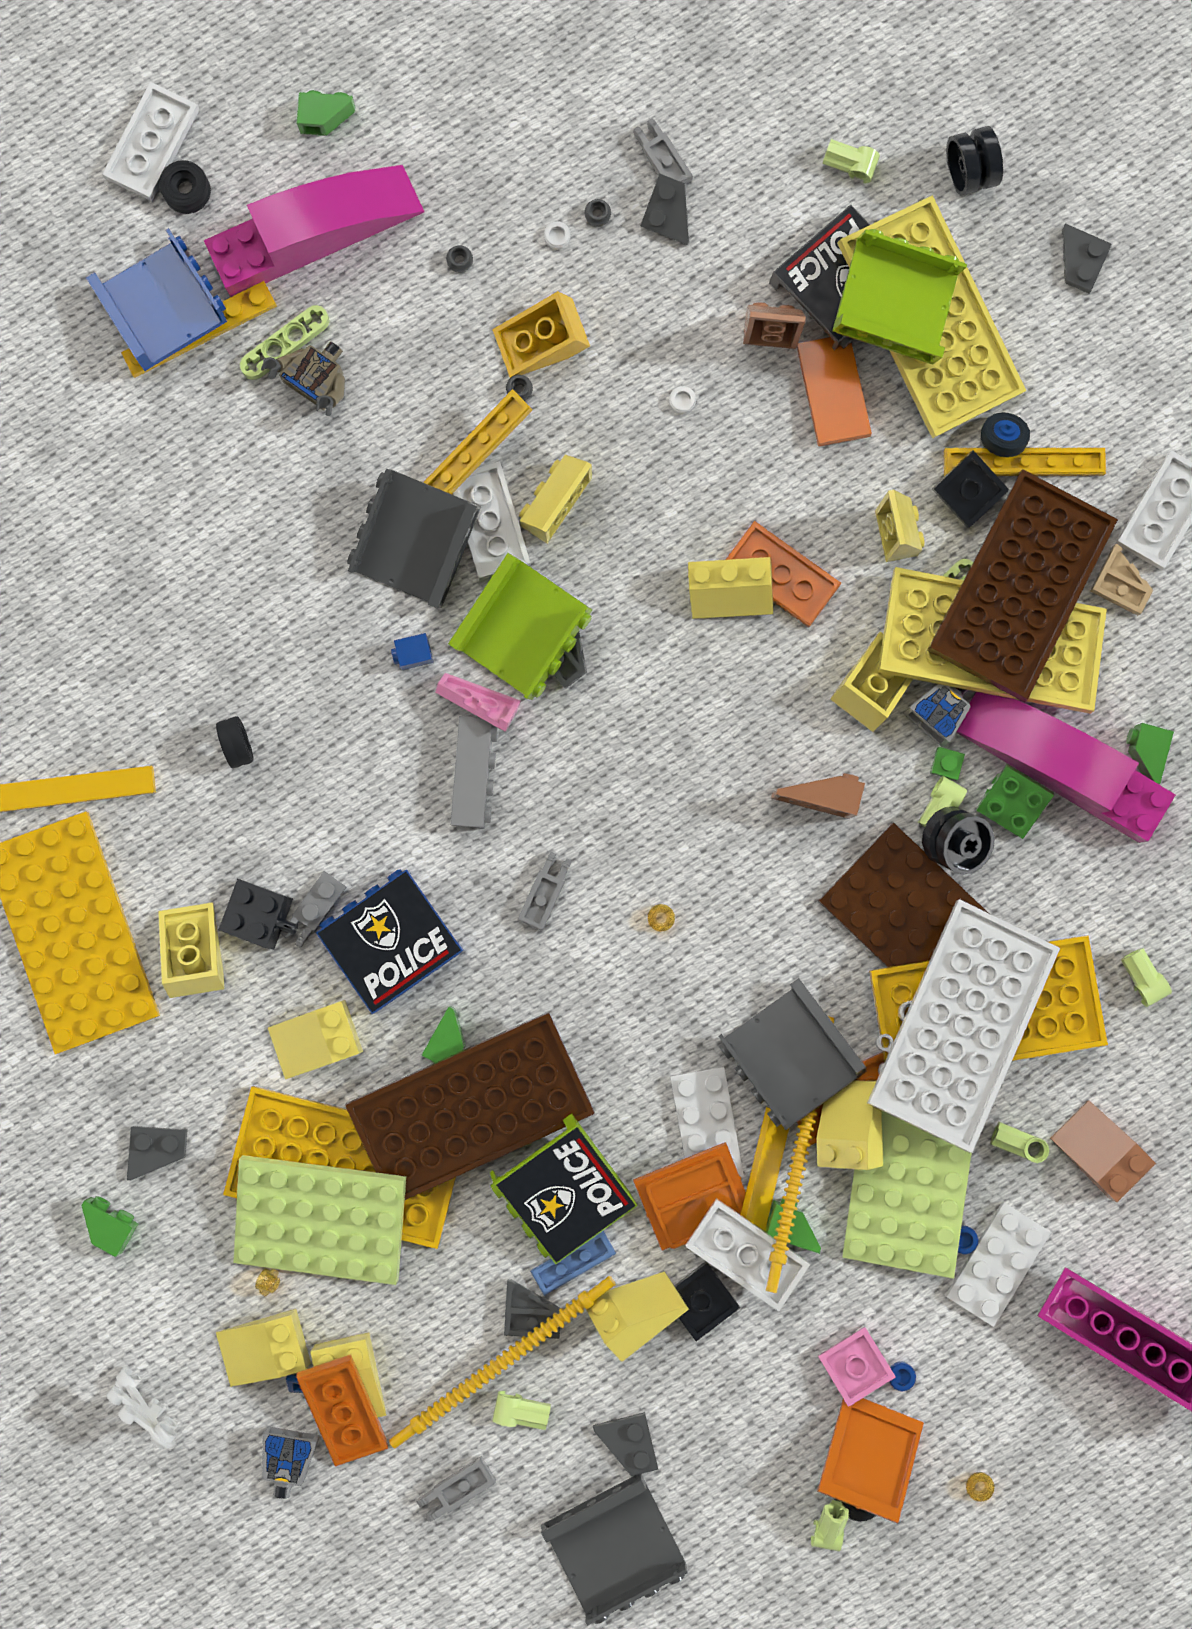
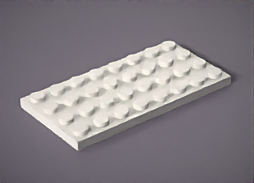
(963, 1026)

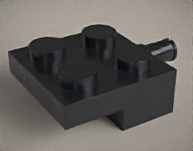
(257, 915)

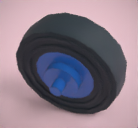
(1005, 434)

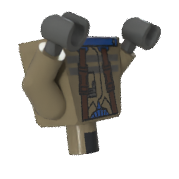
(311, 374)

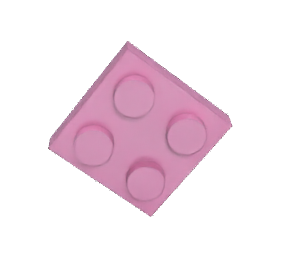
(856, 1366)

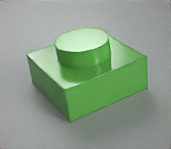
(947, 763)

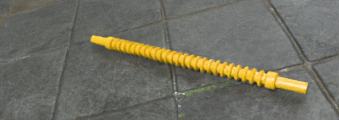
(778, 1257)
(418, 1424)

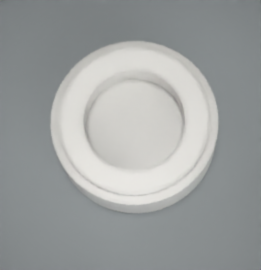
(557, 235)
(682, 400)

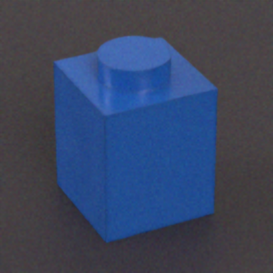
(412, 652)

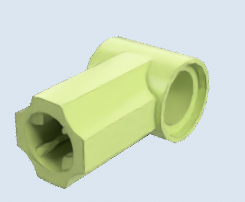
(854, 161)
(944, 794)
(1147, 981)
(1018, 1142)
(516, 1410)
(830, 1527)

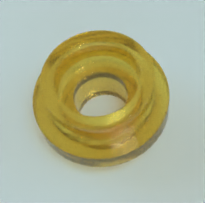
(670, 917)
(267, 1281)
(984, 1494)

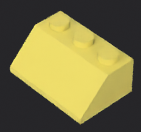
(555, 497)
(730, 588)

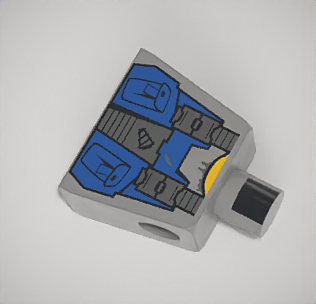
(939, 712)
(286, 1458)

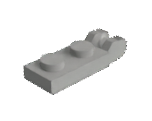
(662, 153)
(543, 894)
(316, 905)
(458, 1488)

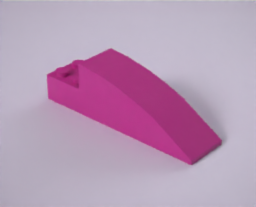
(311, 224)
(1068, 763)
(1121, 1335)

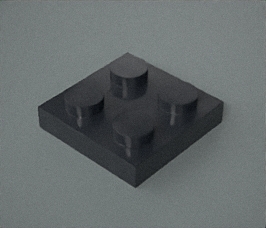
(970, 489)
(706, 1299)

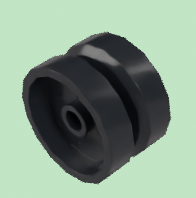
(974, 160)
(958, 840)

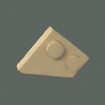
(1122, 583)

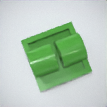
(1014, 801)

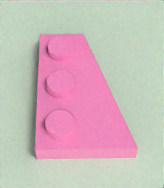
(481, 701)

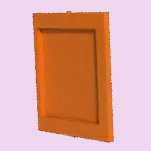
(685, 1190)
(871, 1458)

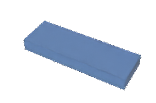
(551, 1275)

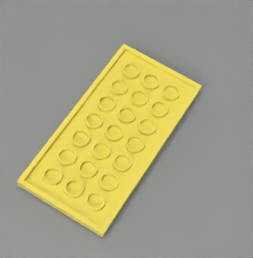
(975, 362)
(920, 604)

